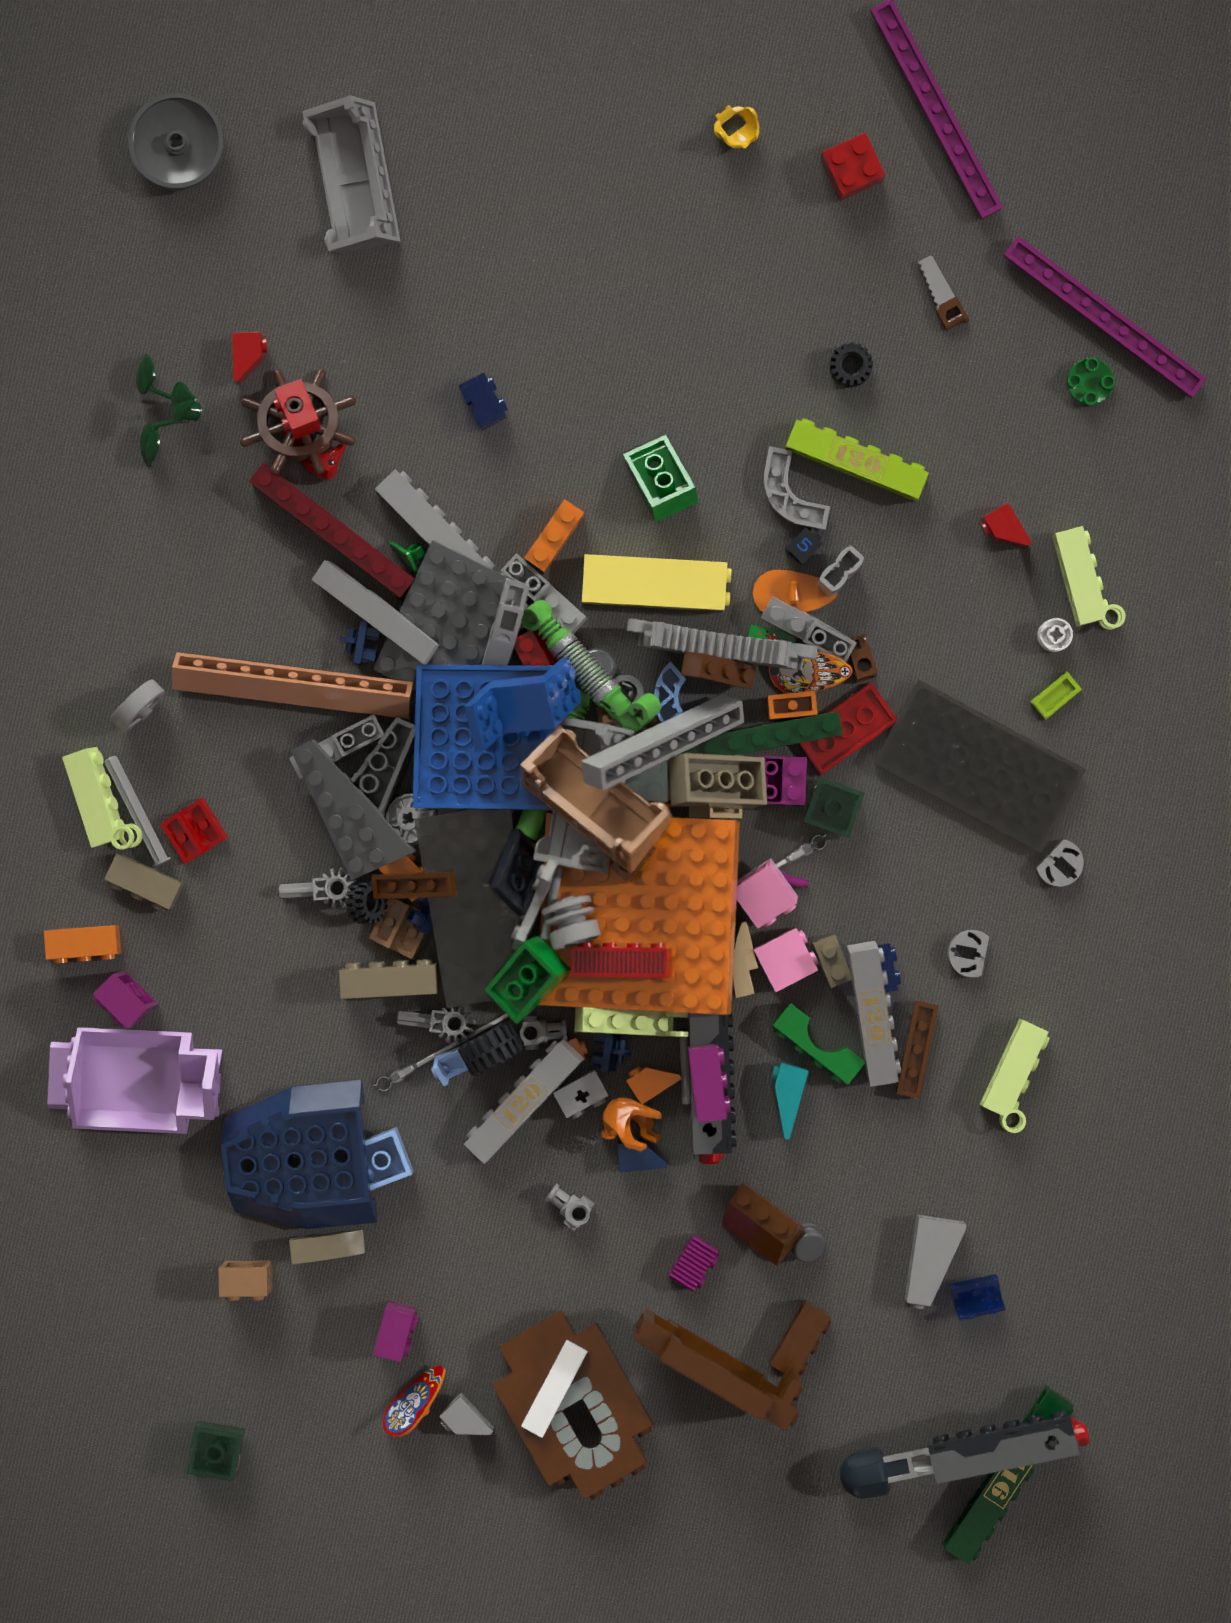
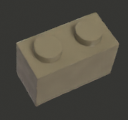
(832, 960)

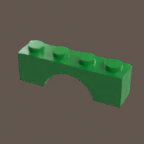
(841, 1062)

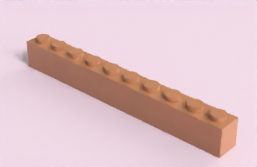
(292, 685)

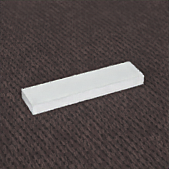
(554, 1388)

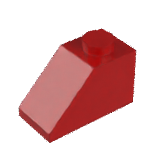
(247, 353)
(1005, 527)

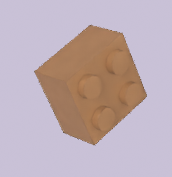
(245, 1279)

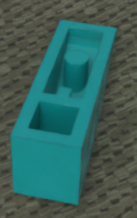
(788, 1088)

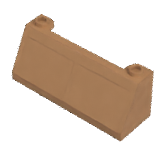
(610, 818)

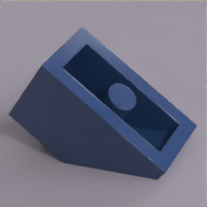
(635, 1160)

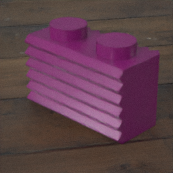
(693, 1263)

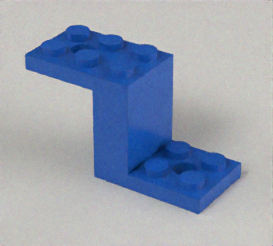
(522, 704)

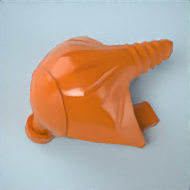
(617, 1121)

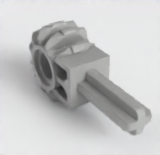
(319, 888)
(439, 1022)

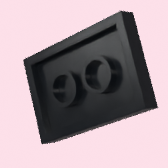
(516, 873)

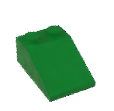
(661, 478)
(527, 978)

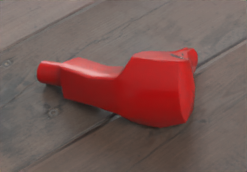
(329, 460)

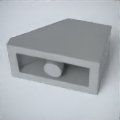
(464, 1418)

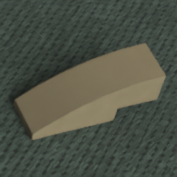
(327, 1246)

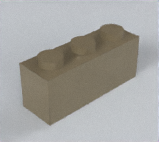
(143, 882)

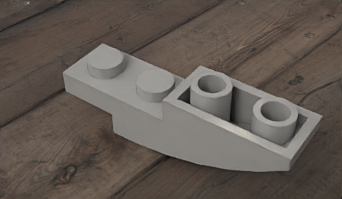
(541, 589)
(506, 623)
(808, 629)
(348, 740)

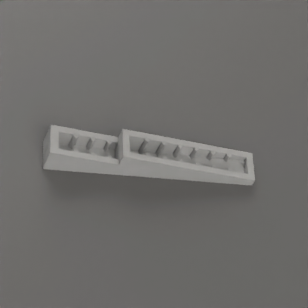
(375, 611)

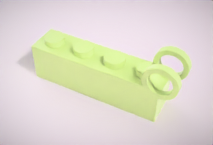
(1081, 579)
(96, 800)
(627, 1022)
(1013, 1071)

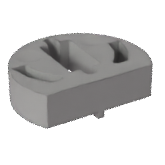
(1058, 877)
(959, 962)

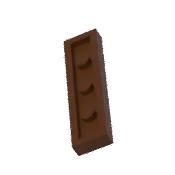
(414, 885)
(917, 1049)

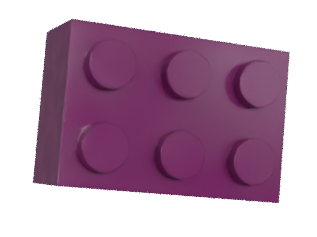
(124, 999)
(708, 1082)

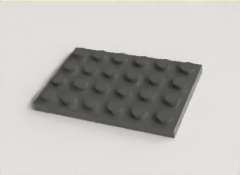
(453, 605)

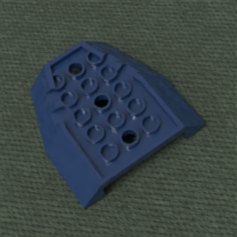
(314, 1125)

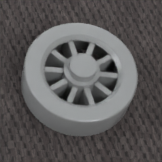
(137, 706)

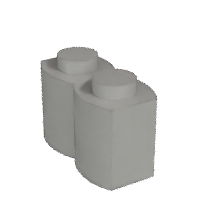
(843, 568)

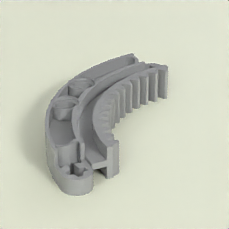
(737, 648)

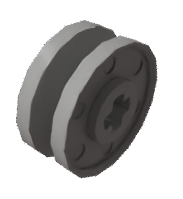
(400, 815)

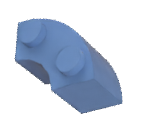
(667, 692)

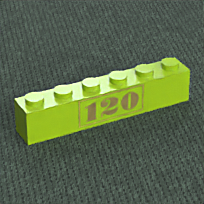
(856, 460)

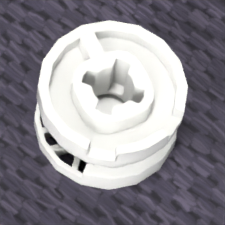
(1055, 635)

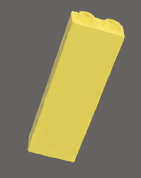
(655, 583)

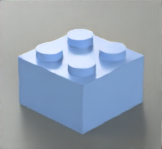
(386, 1158)

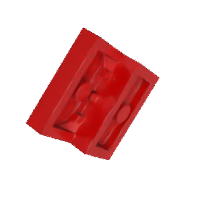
(193, 831)

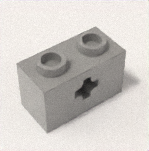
(588, 1082)

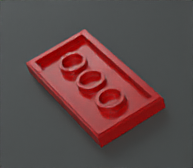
(861, 718)

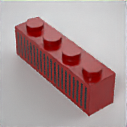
(621, 962)

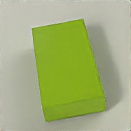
(1055, 695)

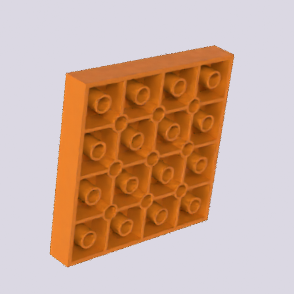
(676, 899)

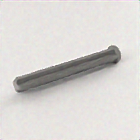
(136, 810)

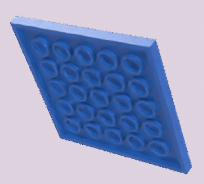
(445, 761)

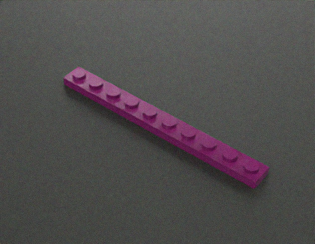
(936, 109)
(1104, 317)

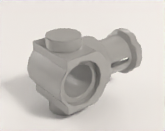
(543, 1032)
(569, 1204)

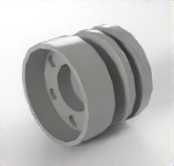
(571, 922)

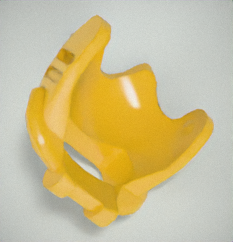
(746, 134)

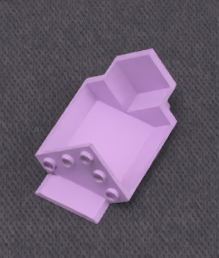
(133, 1080)

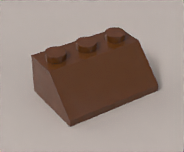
(761, 1224)

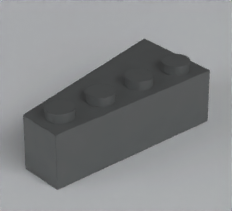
(386, 765)

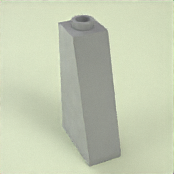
(931, 1254)

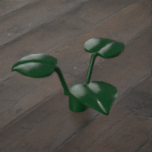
(182, 408)

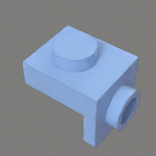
(448, 1065)

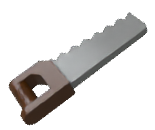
(942, 294)

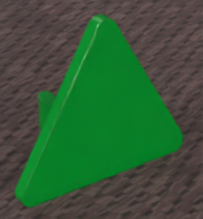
(408, 556)

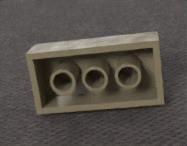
(717, 781)
(389, 980)

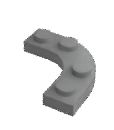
(781, 496)
(542, 884)

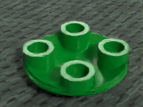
(1090, 381)

